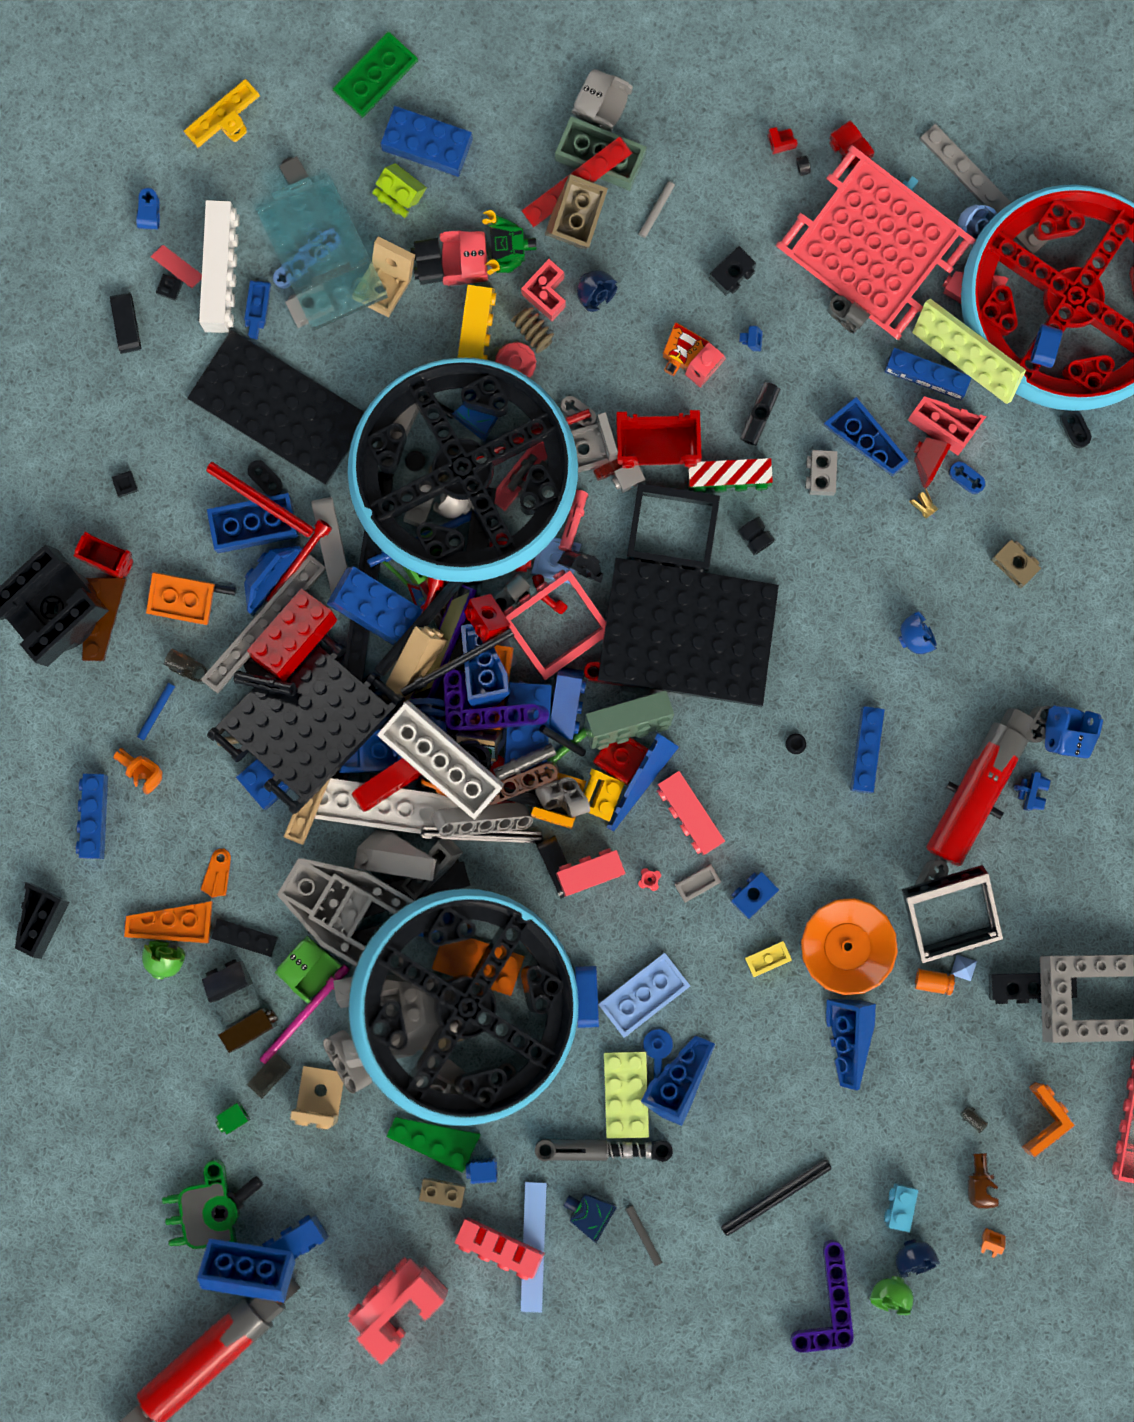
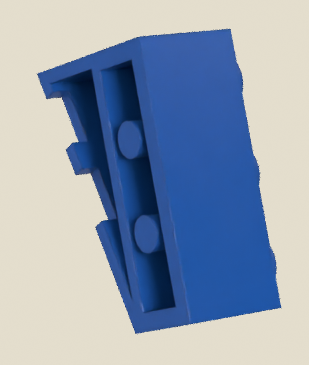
(566, 702)

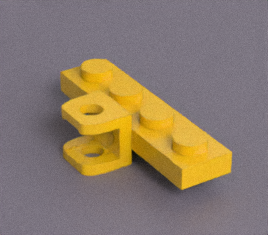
(224, 116)

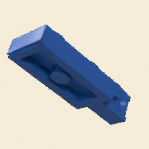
(257, 307)

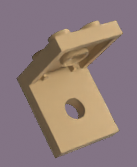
(394, 269)
(315, 1108)

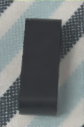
(125, 323)
(553, 859)

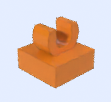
(993, 1241)

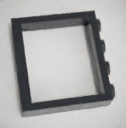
(677, 495)
(943, 886)

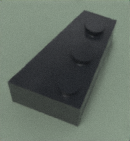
(39, 920)

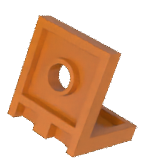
(1056, 1129)

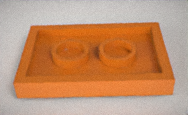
(180, 598)

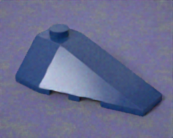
(676, 1087)

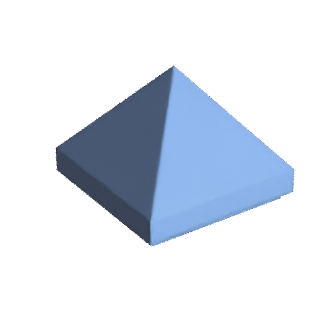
(963, 967)

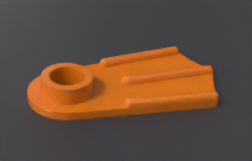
(217, 875)

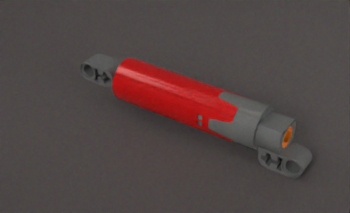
(981, 788)
(206, 1358)

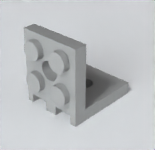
(600, 442)

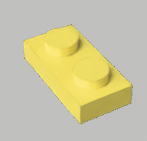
(768, 959)

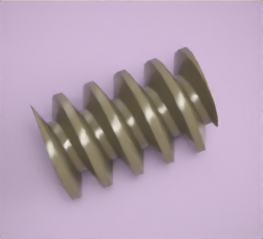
(533, 329)

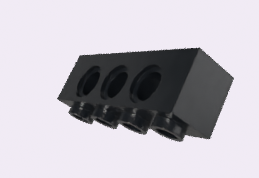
(999, 982)

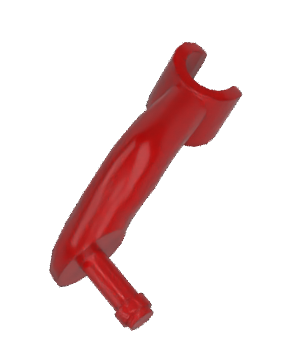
(558, 607)

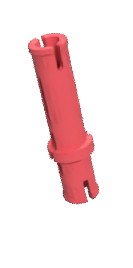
(573, 520)

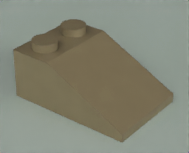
(576, 212)

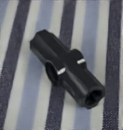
(755, 425)

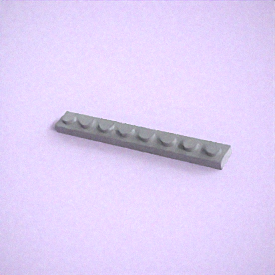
(974, 180)
(237, 652)

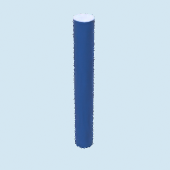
(156, 711)

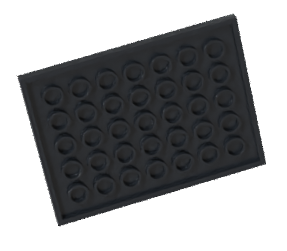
(688, 632)

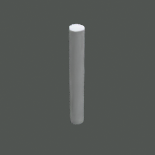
(656, 209)

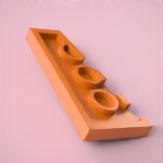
(182, 923)

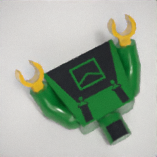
(506, 244)

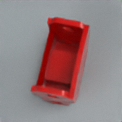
(103, 556)

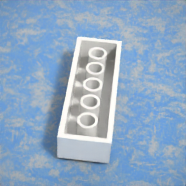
(218, 267)
(441, 759)

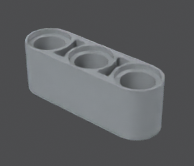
(353, 1078)

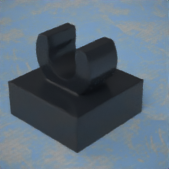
(169, 287)

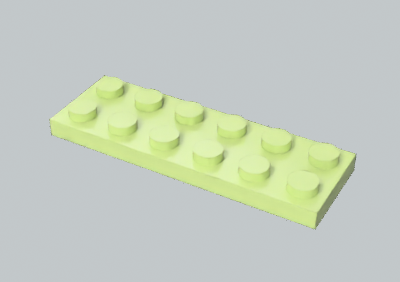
(968, 351)

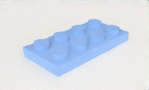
(644, 995)

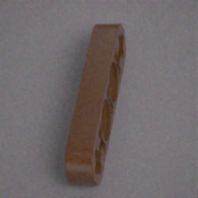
(521, 786)

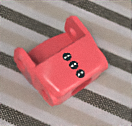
(464, 257)

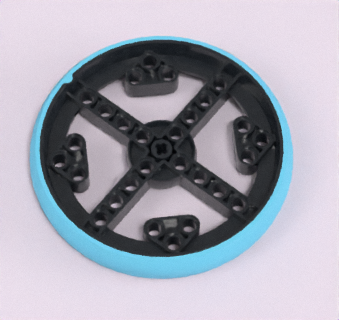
(453, 562)
(368, 1009)

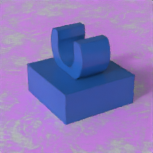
(753, 338)

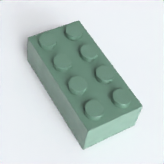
(584, 141)
(629, 720)

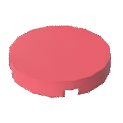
(513, 353)

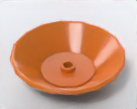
(871, 950)

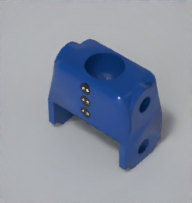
(1070, 731)

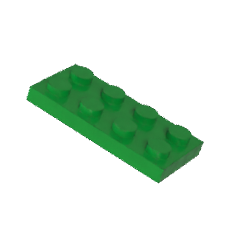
(375, 74)

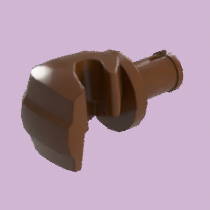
(979, 1182)

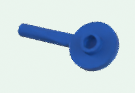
(658, 1045)

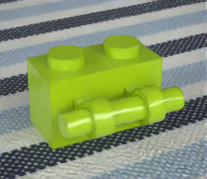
(401, 186)

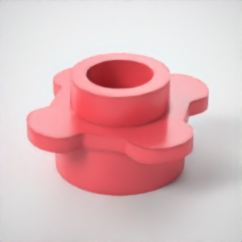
(653, 885)

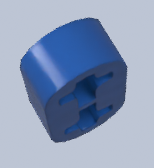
(964, 482)

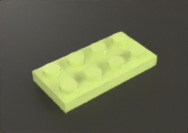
(624, 1088)

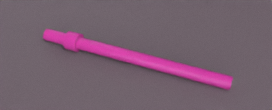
(304, 1014)

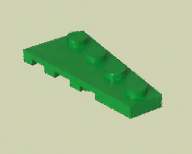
(440, 1143)

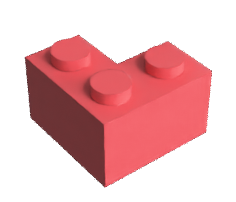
(541, 292)

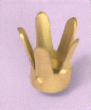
(928, 507)

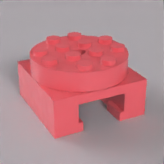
(382, 1302)

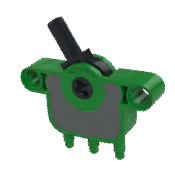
(199, 1208)

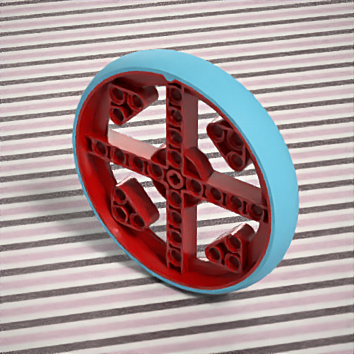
(977, 293)

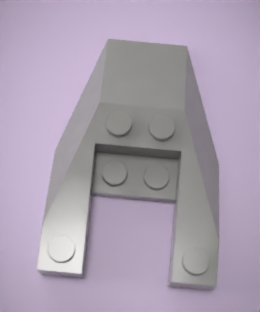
(334, 901)
(416, 1010)

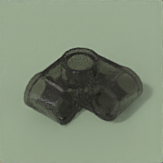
(184, 665)

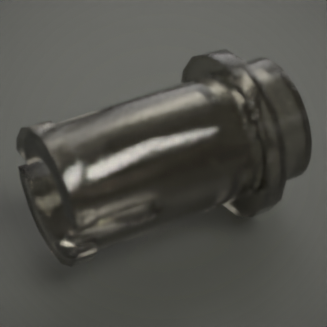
(973, 1119)

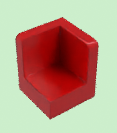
(781, 140)

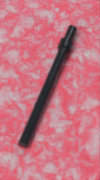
(422, 681)

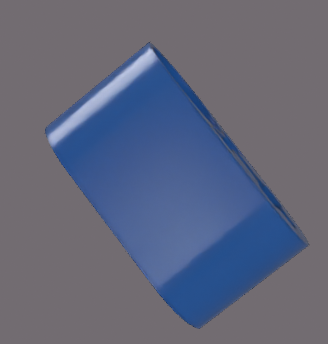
(1046, 346)

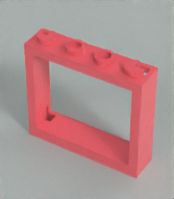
(528, 600)

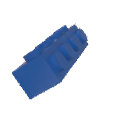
(93, 816)

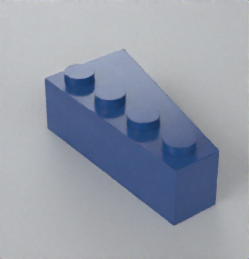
(865, 435)
(300, 1239)

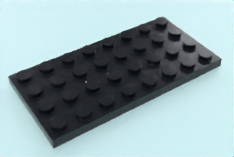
(277, 407)

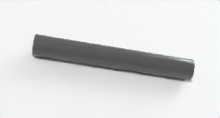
(643, 1235)

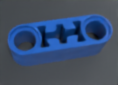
(587, 996)

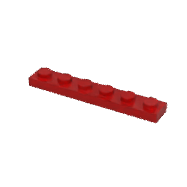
(590, 171)

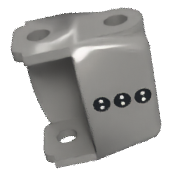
(602, 99)

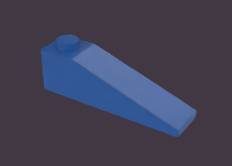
(485, 674)
(852, 1032)

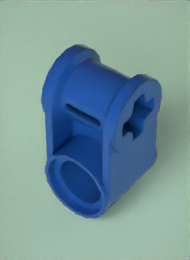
(148, 213)

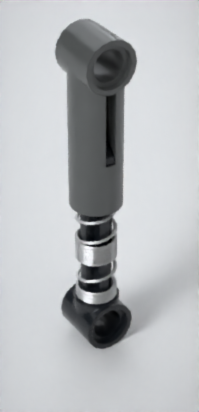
(600, 1150)

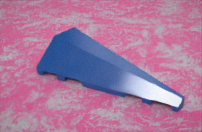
(652, 764)

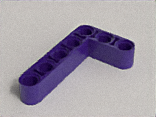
(487, 715)
(835, 1305)

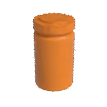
(934, 981)

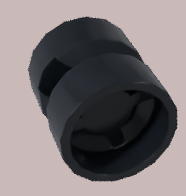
(755, 534)

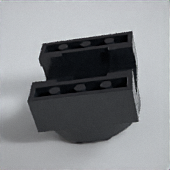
(30, 601)

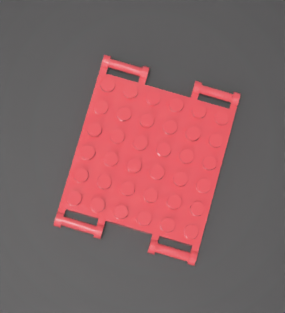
(875, 242)

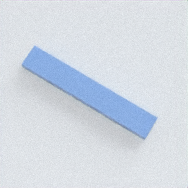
(534, 1236)

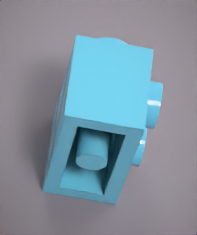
(901, 1208)

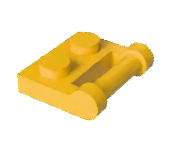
(606, 796)

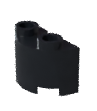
(583, 563)

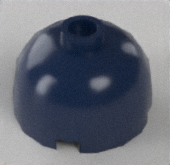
(595, 288)
(915, 1258)

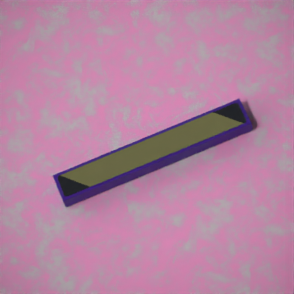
(450, 627)

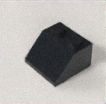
(226, 981)

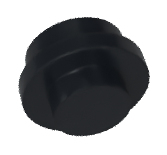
(415, 461)
(795, 744)

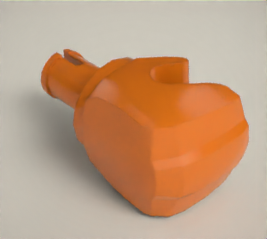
(139, 769)

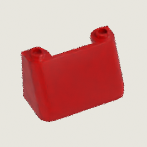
(658, 439)

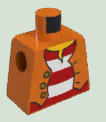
(682, 348)

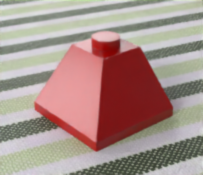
(929, 458)

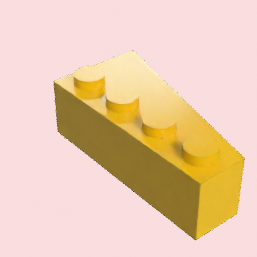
(476, 322)

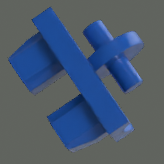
(1036, 782)

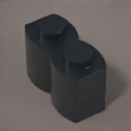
(428, 261)

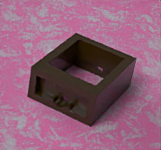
(248, 1029)

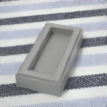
(697, 883)

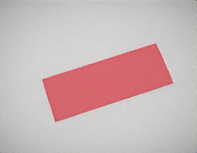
(177, 266)

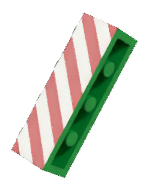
(730, 474)

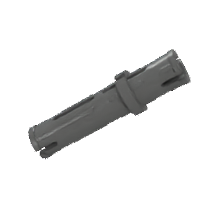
(524, 762)

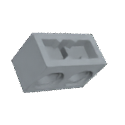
(826, 473)

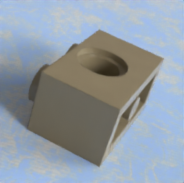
(1004, 561)
(442, 1192)

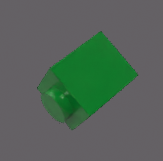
(232, 1118)

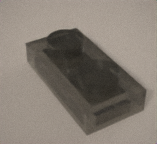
(269, 1075)

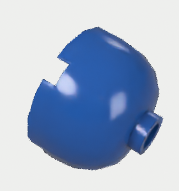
(917, 635)

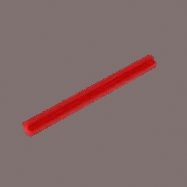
(260, 499)

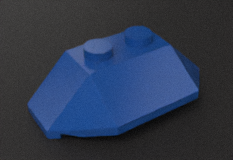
(266, 575)

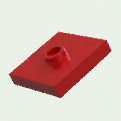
(621, 759)

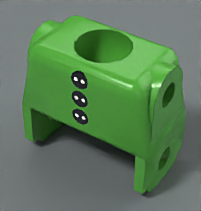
(307, 969)

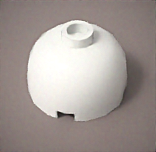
(451, 507)

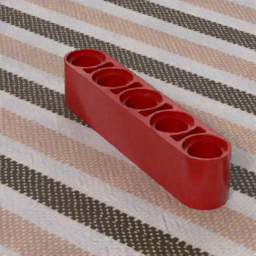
(385, 784)

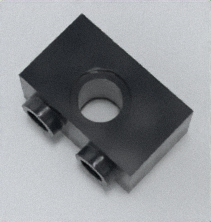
(736, 260)

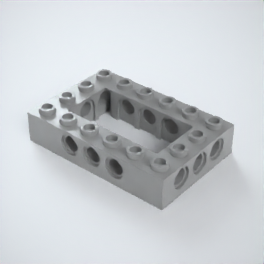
(1057, 998)

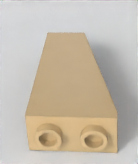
(416, 658)

